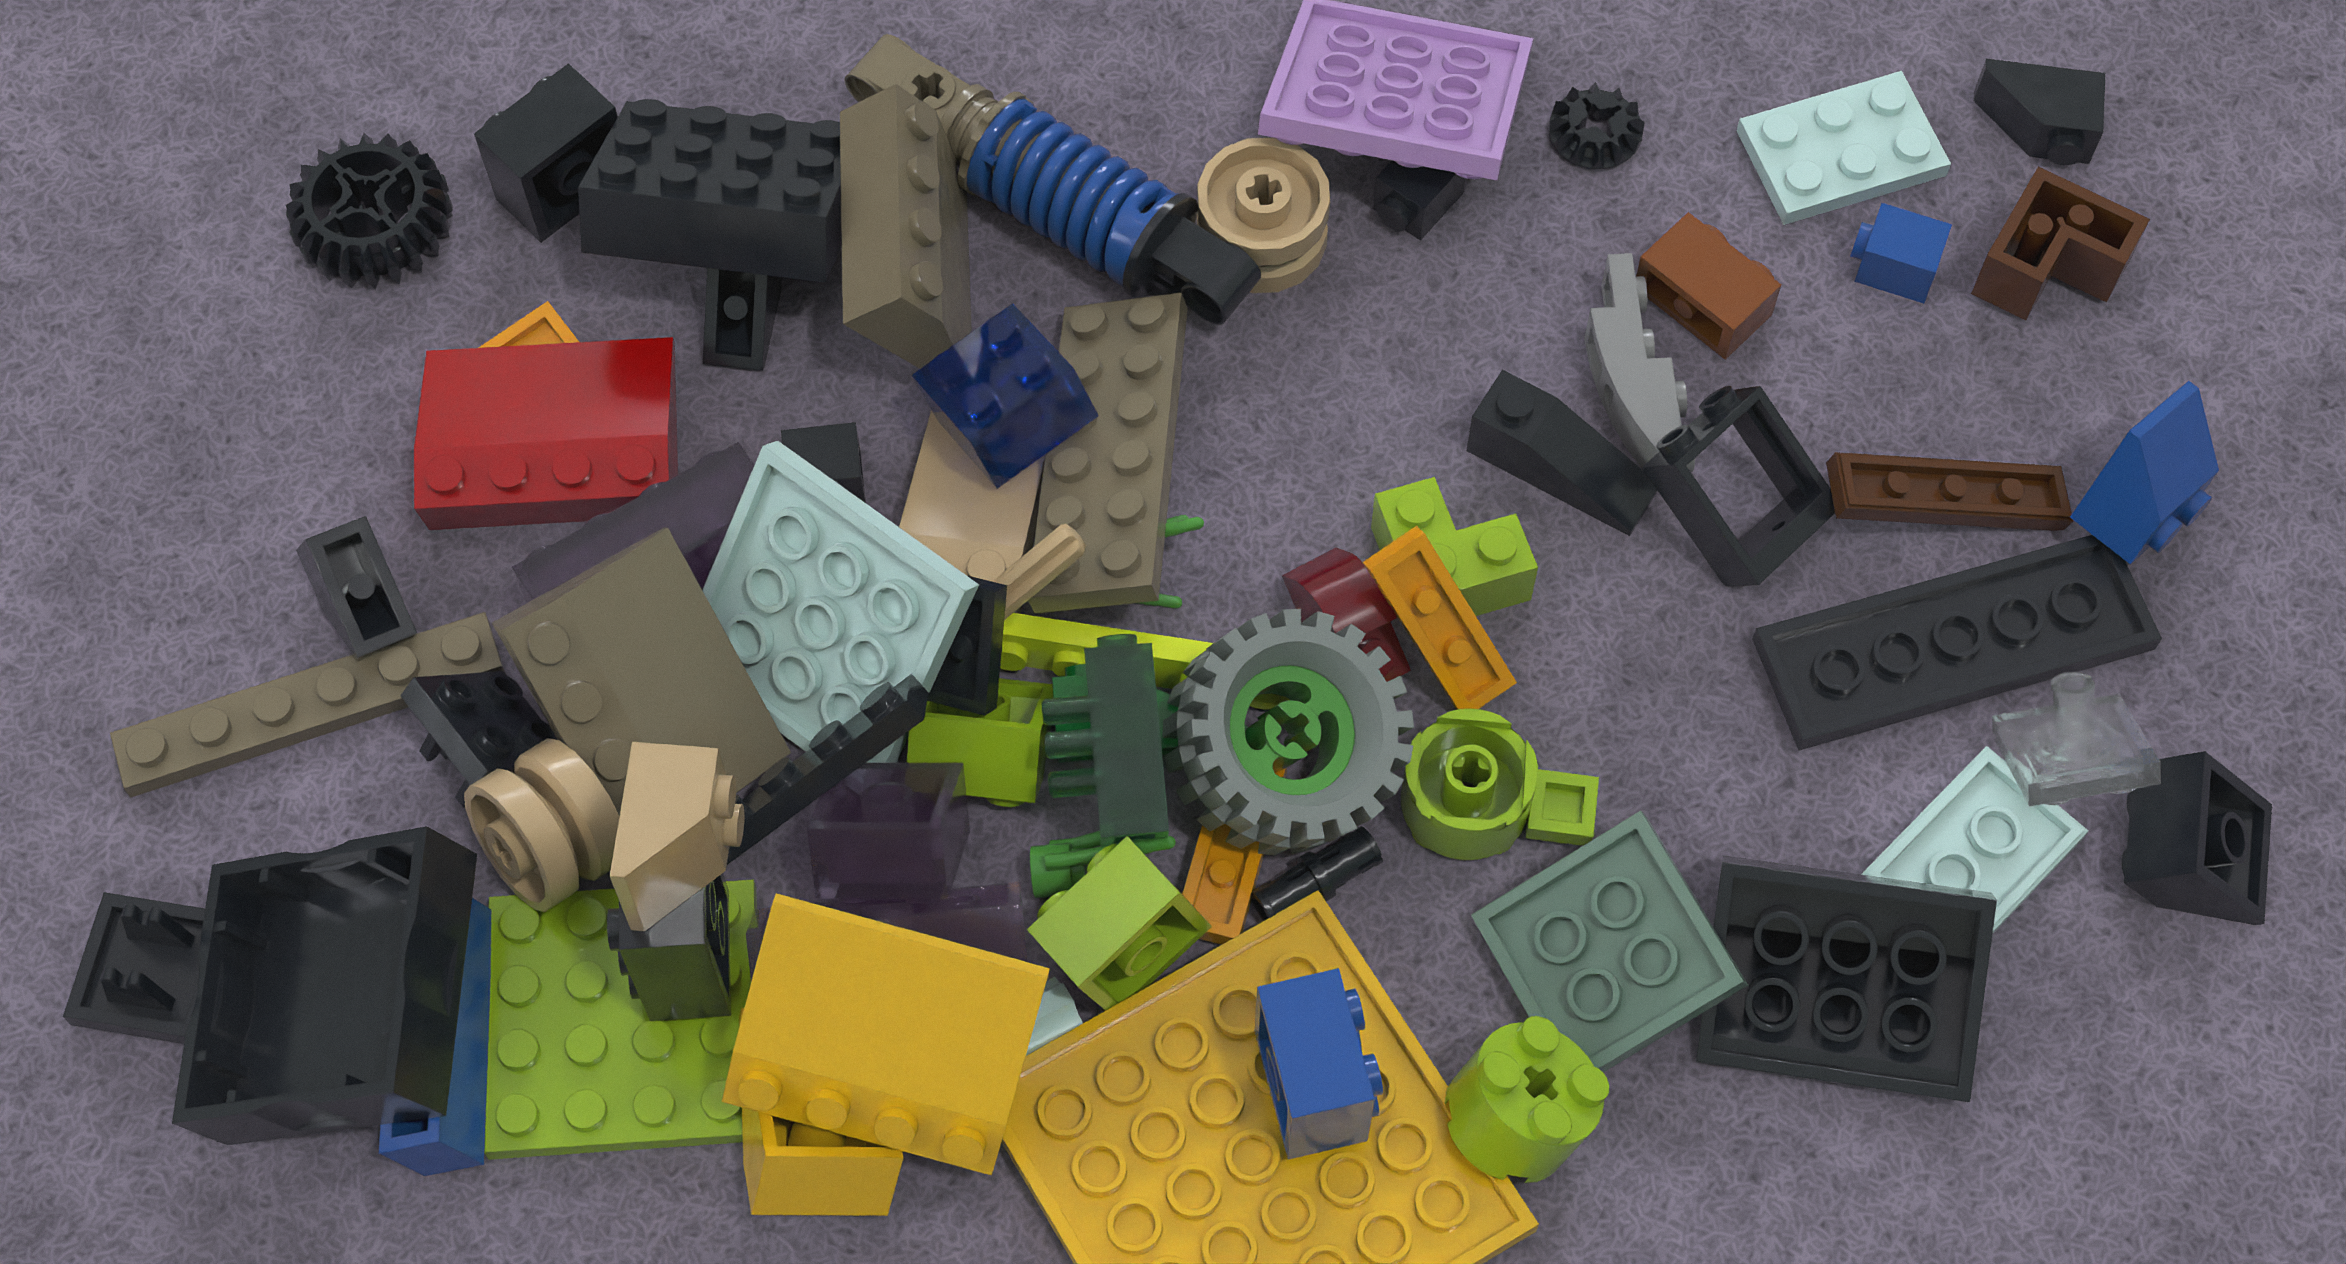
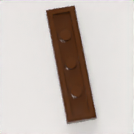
(1948, 492)

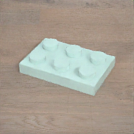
(1843, 147)

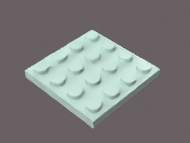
(828, 598)

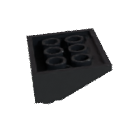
(1851, 978)

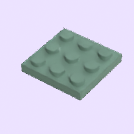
(1610, 945)

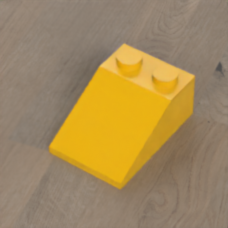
(814, 1170)

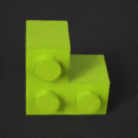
(1485, 560)

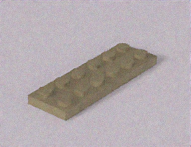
(1117, 469)

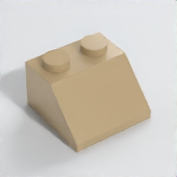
(672, 828)

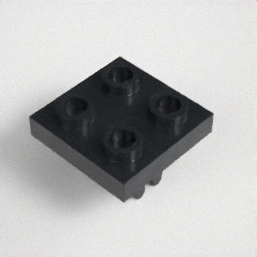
(475, 722)
(138, 969)

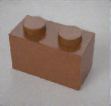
(1708, 285)

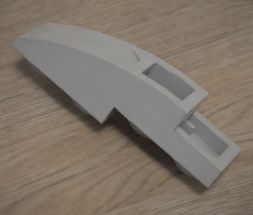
(1630, 381)

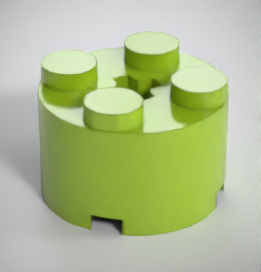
(1462, 819)
(1525, 1101)

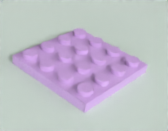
(1397, 88)

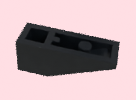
(1558, 453)

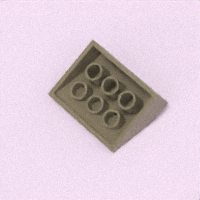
(903, 228)
(639, 660)

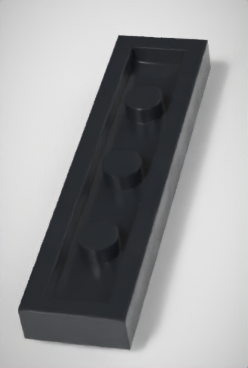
(832, 757)

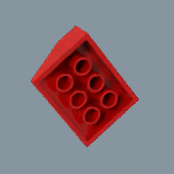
(543, 431)

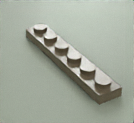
(296, 706)

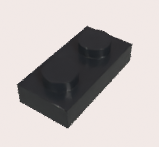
(973, 662)

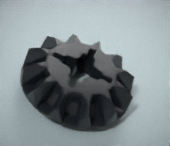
(1591, 146)

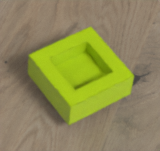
(1563, 808)

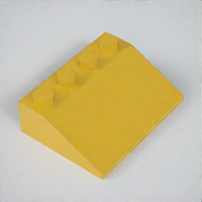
(884, 1034)

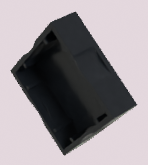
(327, 989)

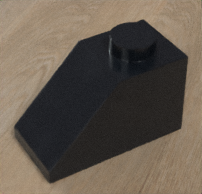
(2045, 108)
(739, 318)
(356, 587)

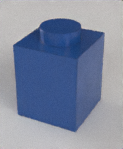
(1900, 252)

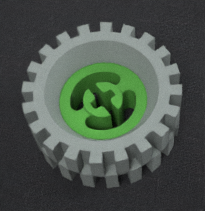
(1333, 701)

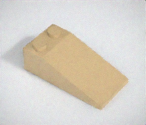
(963, 514)

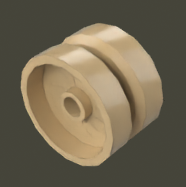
(1270, 205)
(544, 823)

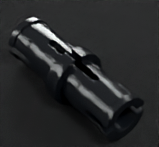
(1320, 872)

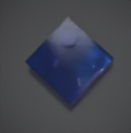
(1005, 395)

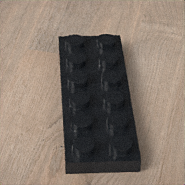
(1954, 640)

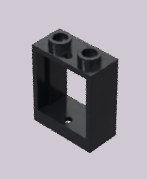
(1785, 528)

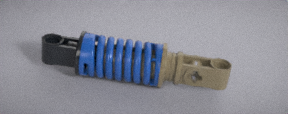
(1068, 186)

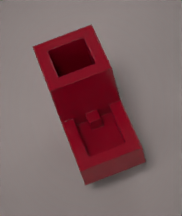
(1344, 588)

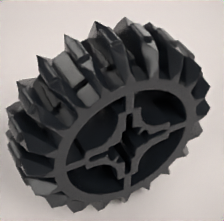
(356, 238)

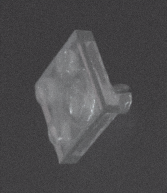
(2075, 745)

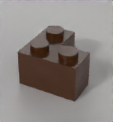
(2058, 234)

